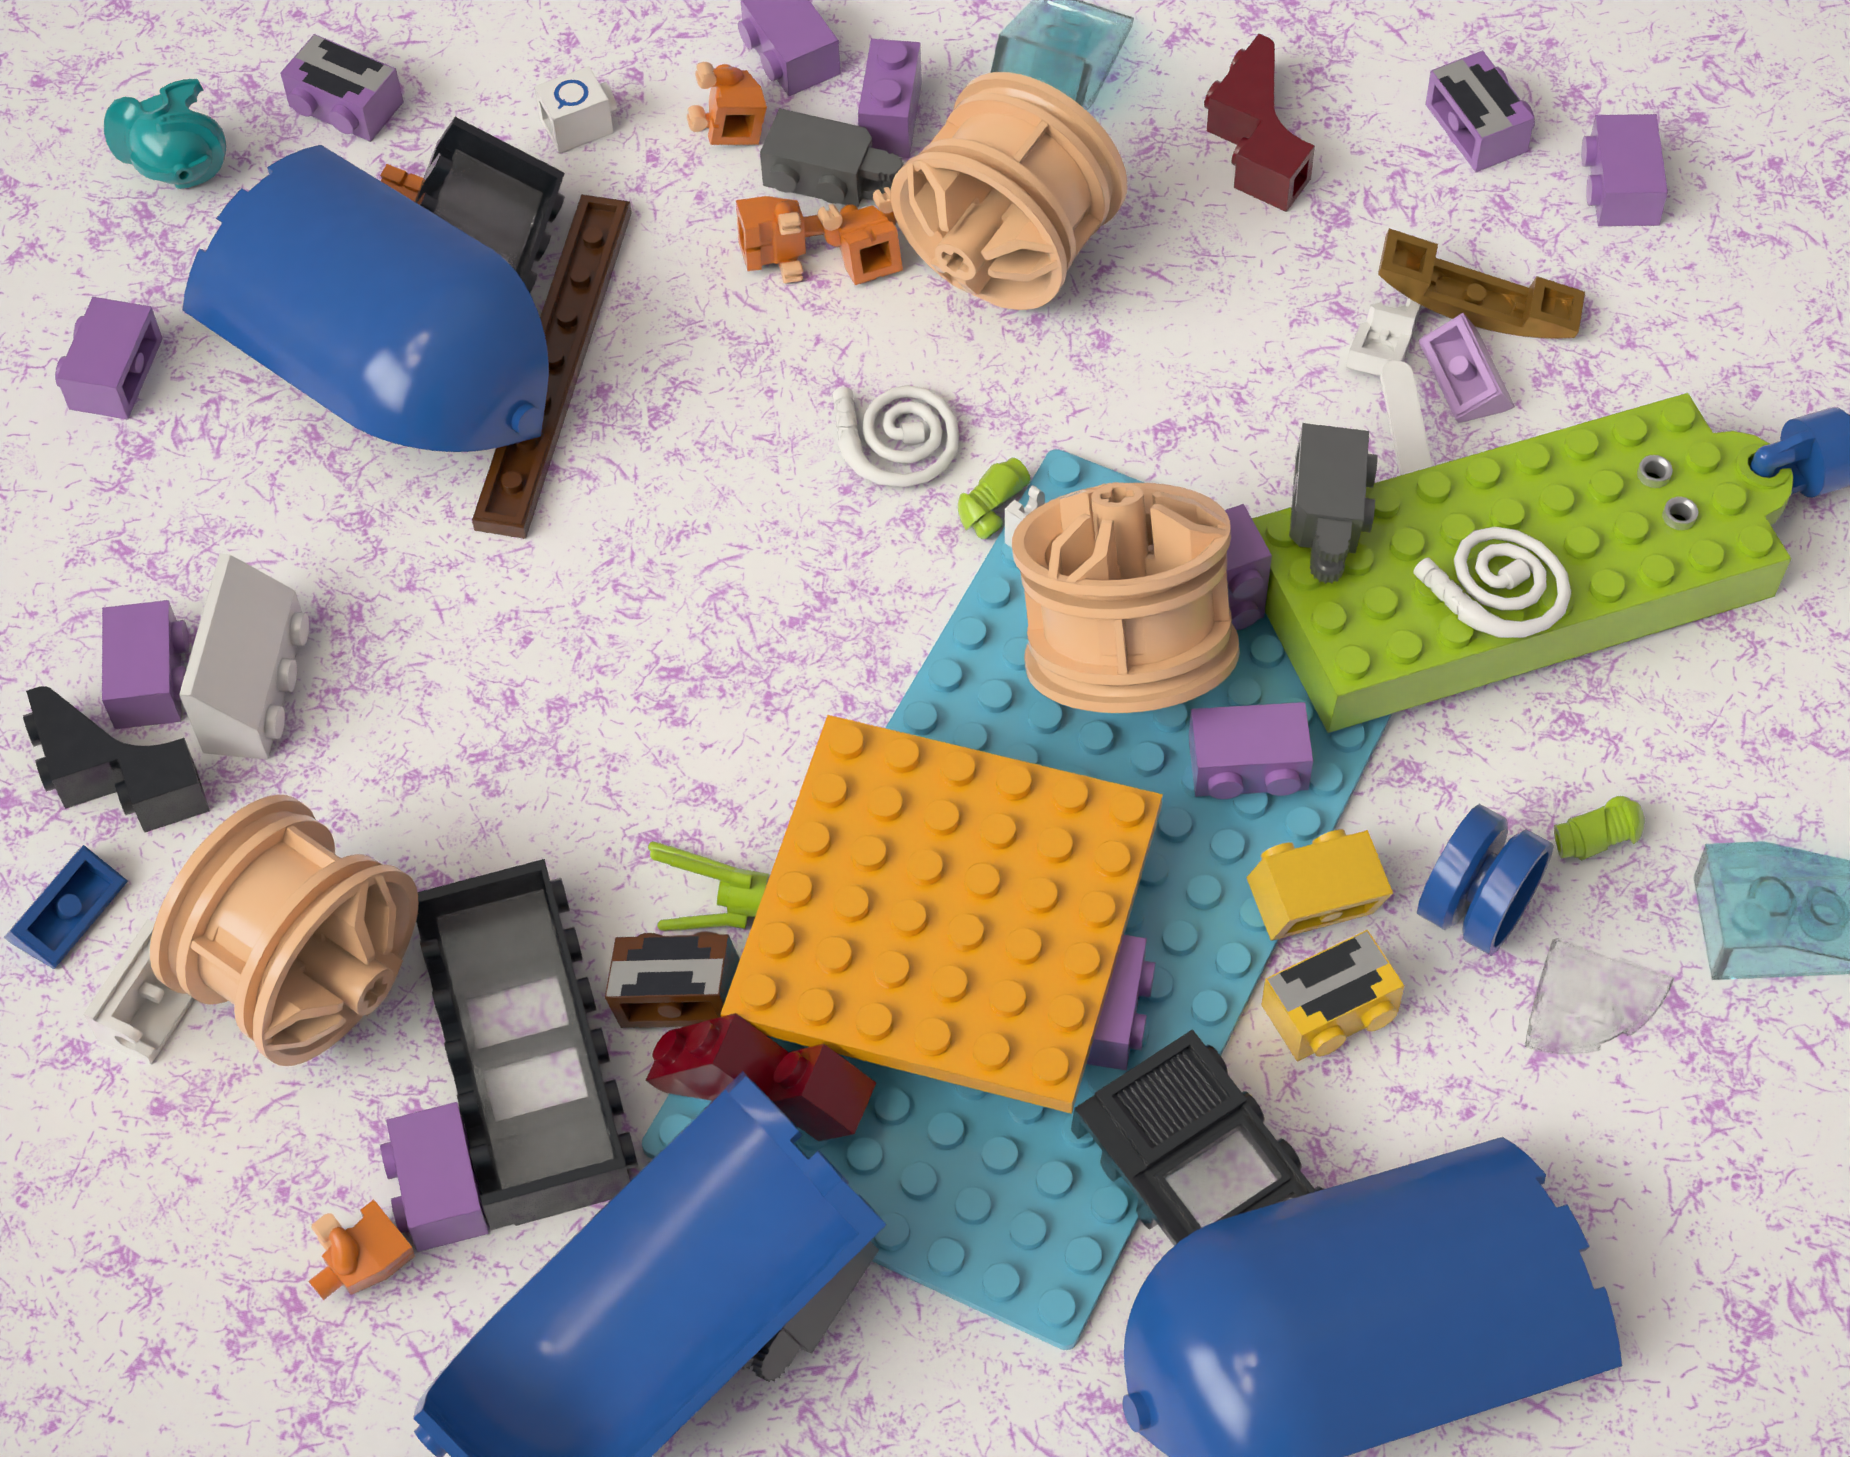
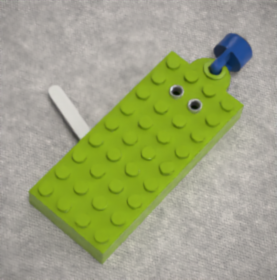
(1635, 505)

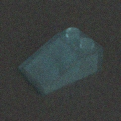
(1063, 46)
(1773, 911)

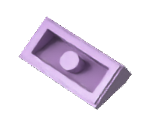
(1465, 370)

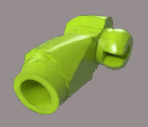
(994, 489)
(1598, 829)

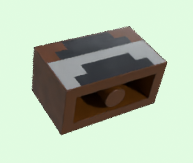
(670, 978)

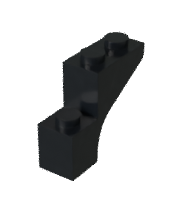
(88, 763)

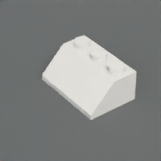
(243, 661)

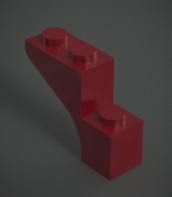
(1241, 109)
(808, 1085)

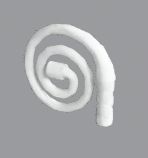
(912, 432)
(1510, 576)

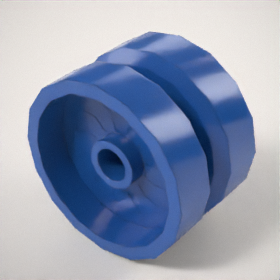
(1484, 879)

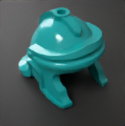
(165, 136)

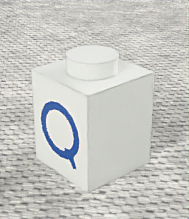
(575, 109)

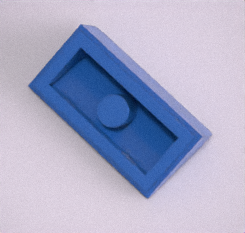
(66, 908)

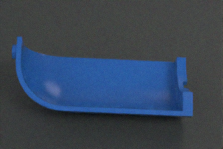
(374, 308)
(655, 1295)
(1366, 1313)

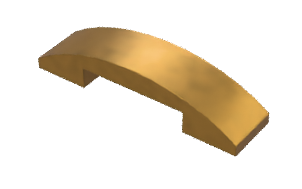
(1487, 301)

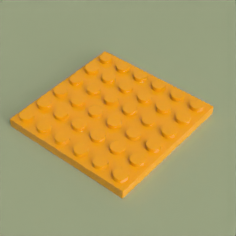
(946, 912)

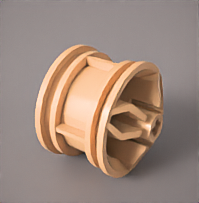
(1009, 190)
(1126, 597)
(284, 929)

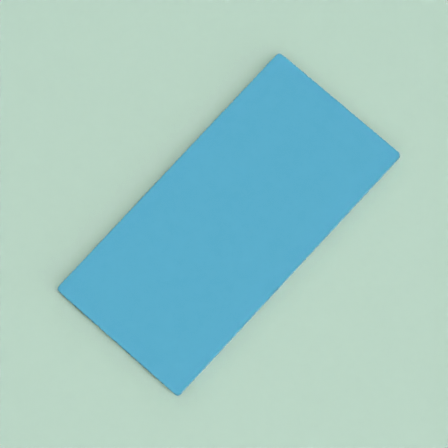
(999, 1191)

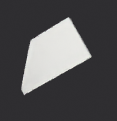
(1383, 337)

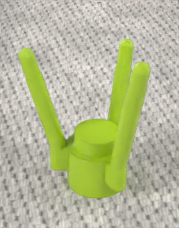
(738, 889)

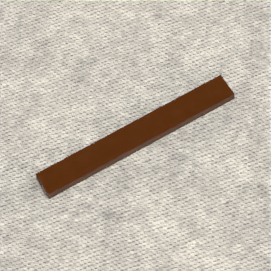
(568, 324)

